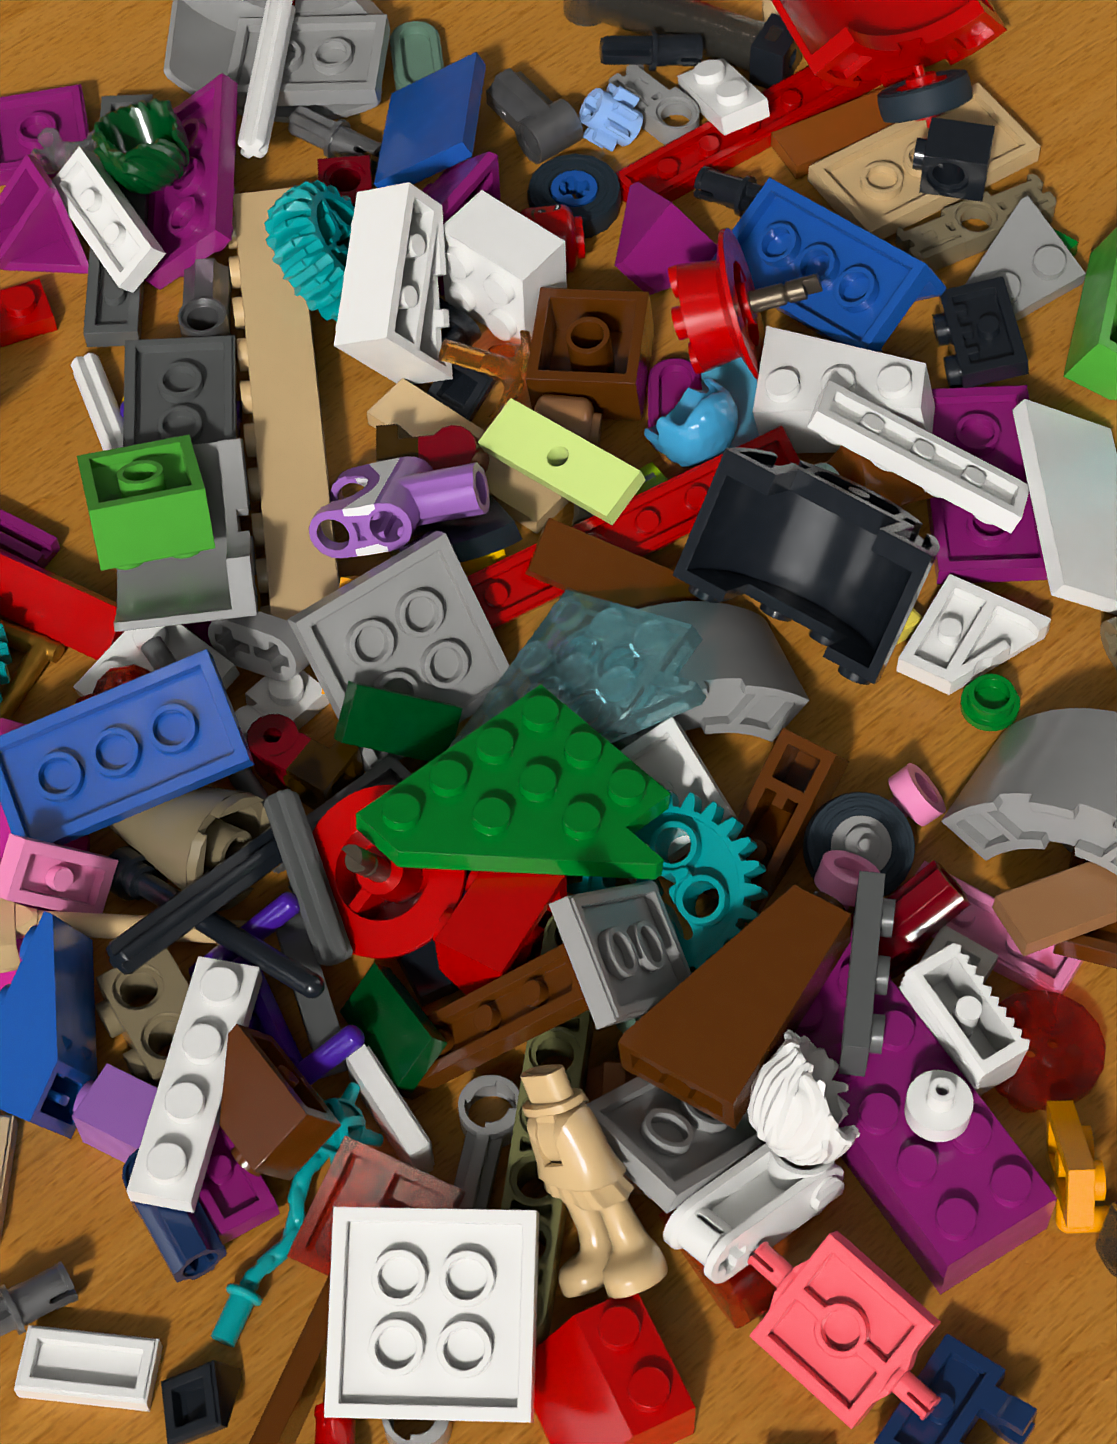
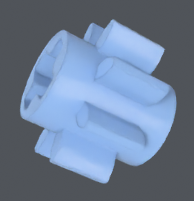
(611, 117)

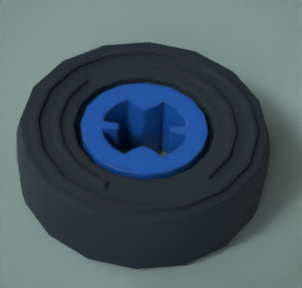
(588, 179)

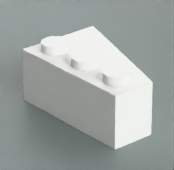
(391, 285)
(798, 368)

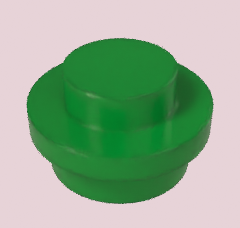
(990, 703)

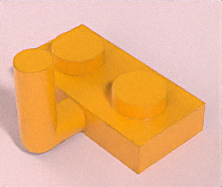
(1074, 1172)

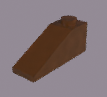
(782, 802)

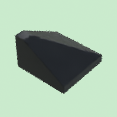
(464, 392)
(199, 1401)

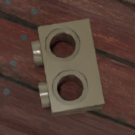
(144, 1027)

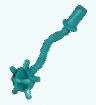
(243, 1295)

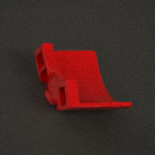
(886, 37)

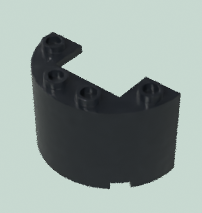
(811, 555)

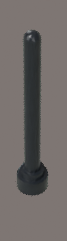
(139, 880)

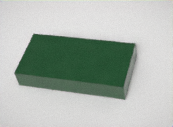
(396, 722)
(394, 1027)

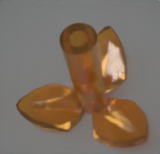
(503, 361)

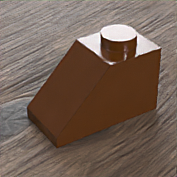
(270, 1107)

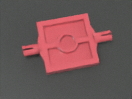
(844, 1329)

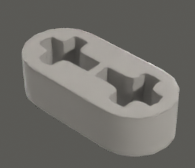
(259, 645)

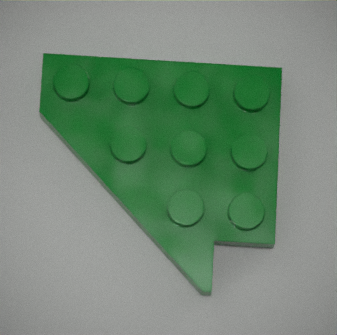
(523, 797)

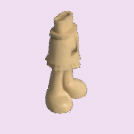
(590, 1181)

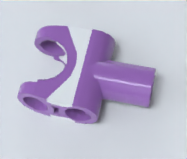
(395, 501)

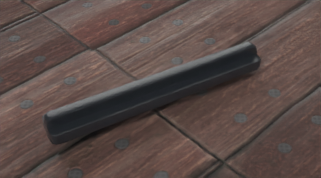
(194, 903)

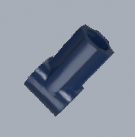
(182, 1237)

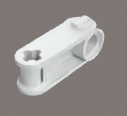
(748, 1205)

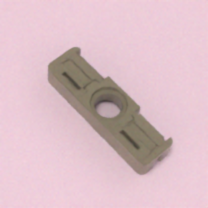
(948, 241)

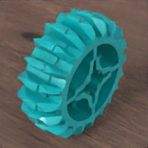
(311, 242)

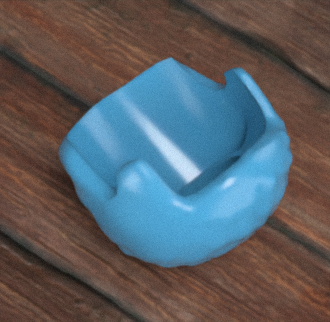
(697, 426)

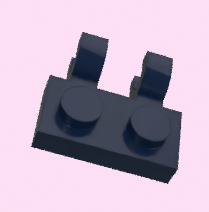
(968, 1392)

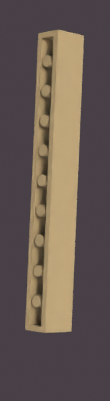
(286, 417)

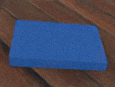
(431, 123)

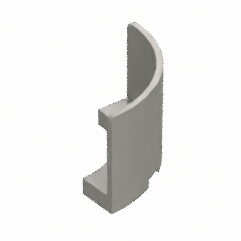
(204, 36)
(216, 580)
(739, 671)
(1045, 784)

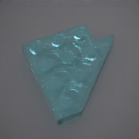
(604, 664)

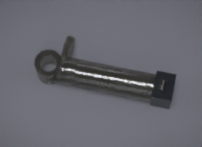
(744, 42)

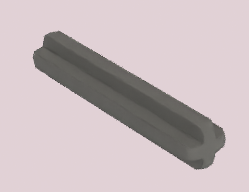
(308, 878)

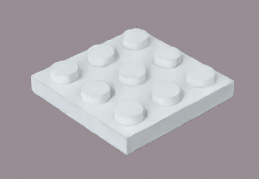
(432, 1314)

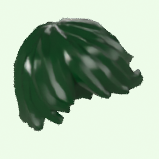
(142, 146)

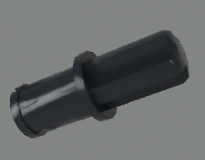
(652, 50)
(726, 189)

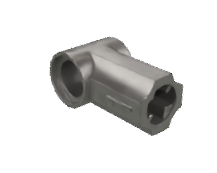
(539, 124)
(206, 300)

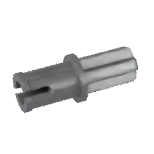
(332, 137)
(35, 1298)

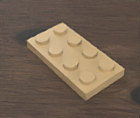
(875, 177)

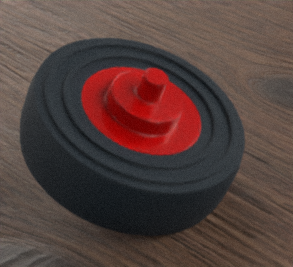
(925, 95)

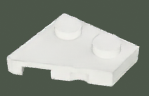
(967, 636)

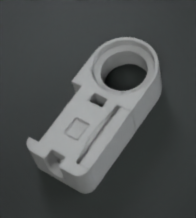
(657, 103)

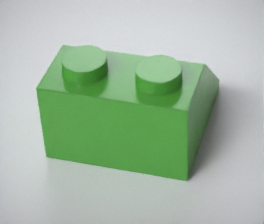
(146, 503)

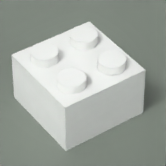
(499, 265)

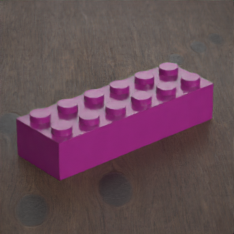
(947, 1200)

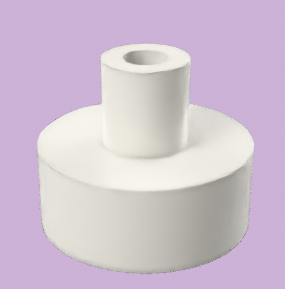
(938, 1105)

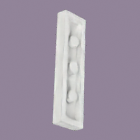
(919, 457)
(190, 1091)

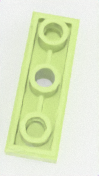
(540, 447)

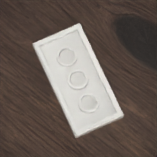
(1073, 501)

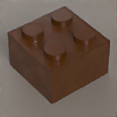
(592, 349)

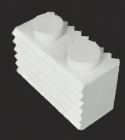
(965, 1017)

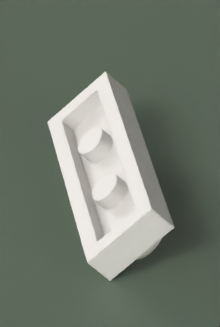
(107, 220)

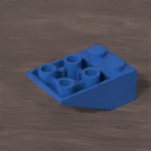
(48, 1026)

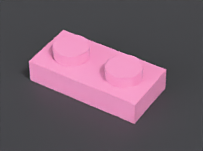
(55, 876)

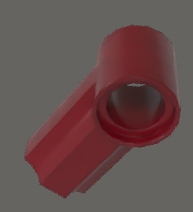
(920, 911)

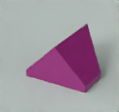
(36, 226)
(657, 237)

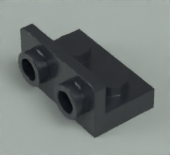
(980, 334)

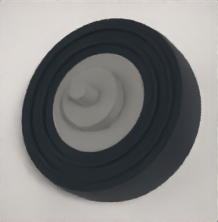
(866, 827)

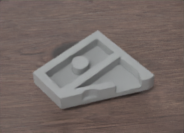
(1031, 260)

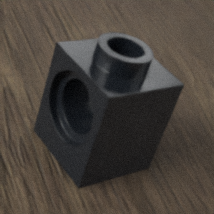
(954, 158)

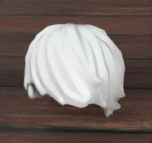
(799, 1106)

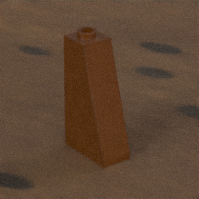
(734, 1009)

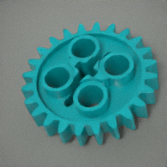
(712, 863)

